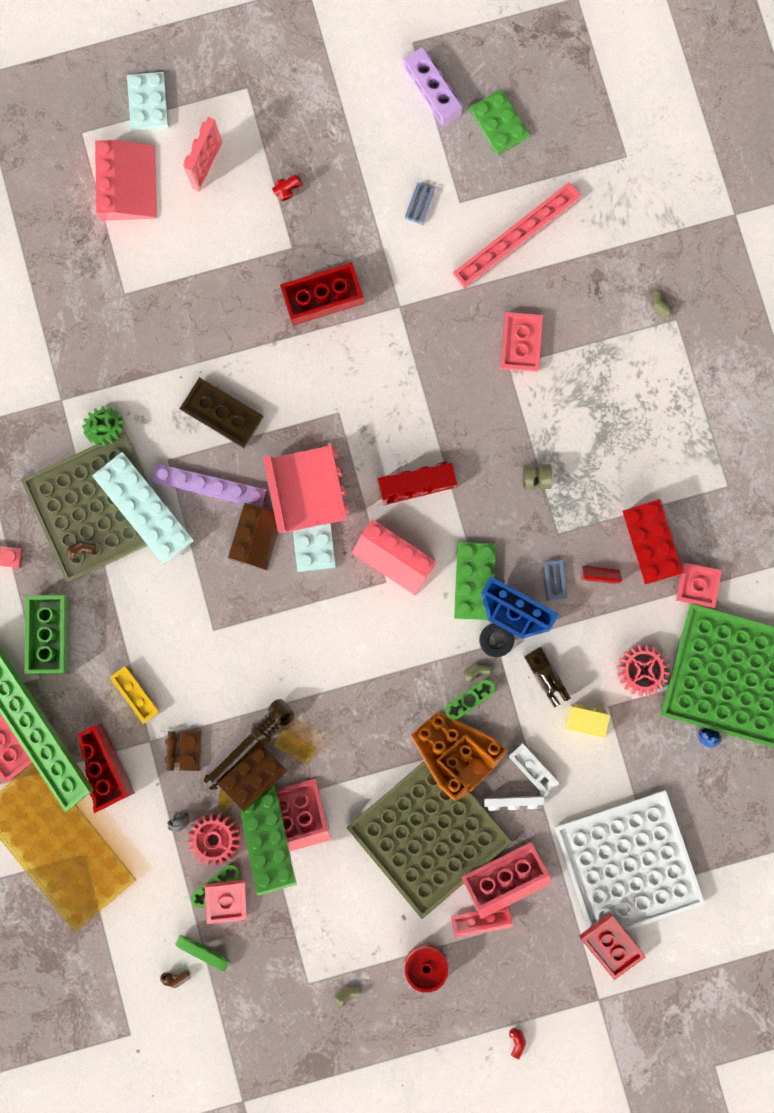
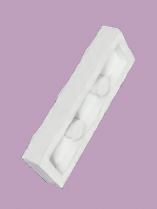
(513, 803)

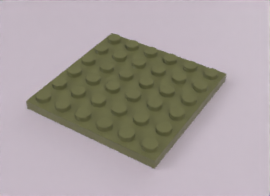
(77, 509)
(427, 838)

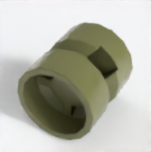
(537, 476)

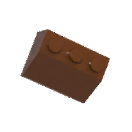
(254, 537)

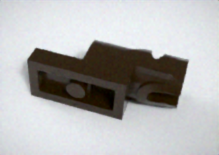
(546, 676)

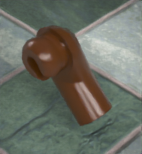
(78, 547)
(173, 980)

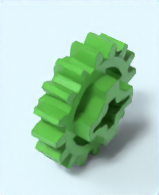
(103, 426)

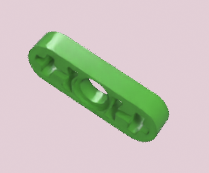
(477, 702)
(223, 872)
(202, 952)

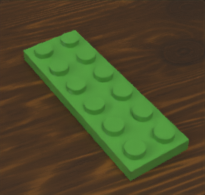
(268, 844)

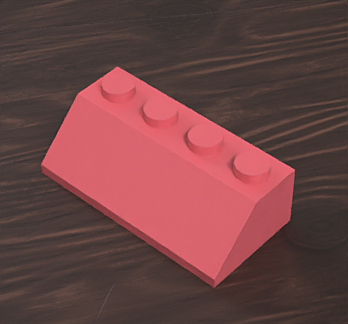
(393, 557)
(506, 880)

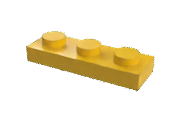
(134, 694)

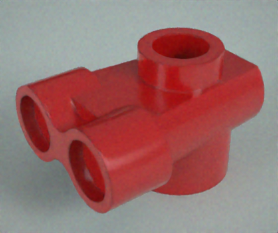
(283, 188)

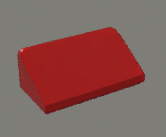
(601, 575)

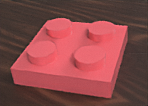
(698, 585)
(225, 901)

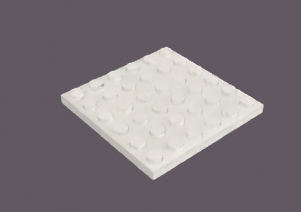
(630, 863)

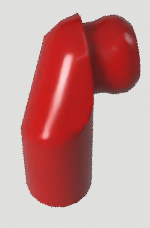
(519, 1041)

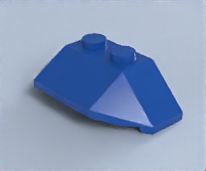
(515, 610)

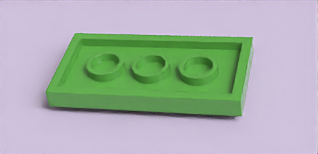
(473, 571)

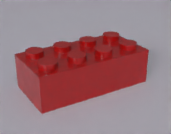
(322, 294)
(653, 542)

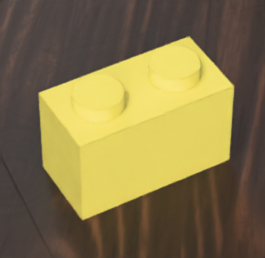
(587, 721)

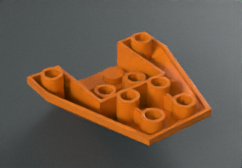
(456, 754)

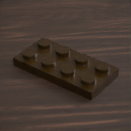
(221, 412)

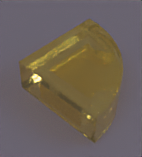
(224, 800)

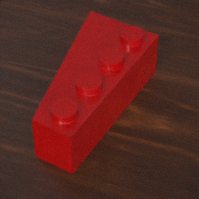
(417, 483)
(103, 768)

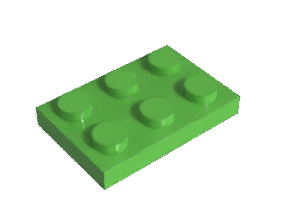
(499, 122)

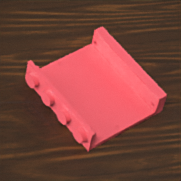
(306, 489)

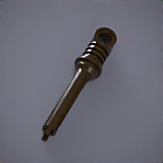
(278, 715)

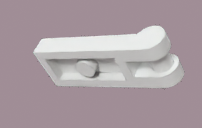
(533, 769)

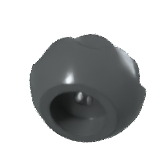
(179, 821)

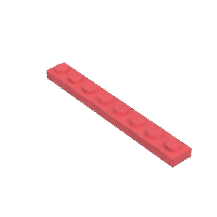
(516, 235)

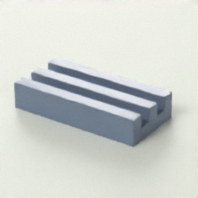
(424, 189)
(554, 577)

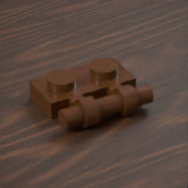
(189, 751)

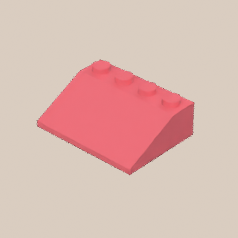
(125, 180)
(303, 815)

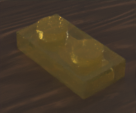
(295, 746)

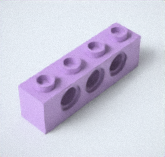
(443, 111)

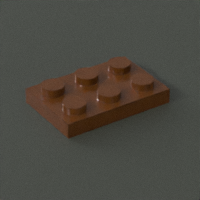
(252, 777)

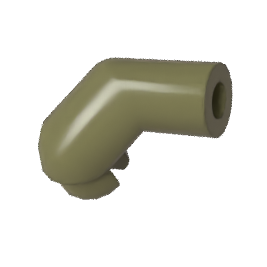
(661, 307)
(473, 670)
(345, 993)

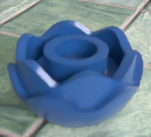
(709, 738)

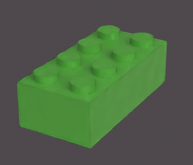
(47, 634)

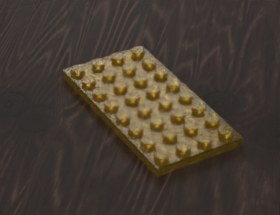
(60, 850)

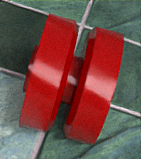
(421, 956)

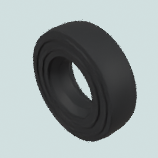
(490, 650)

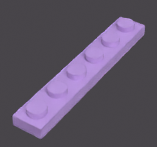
(208, 485)

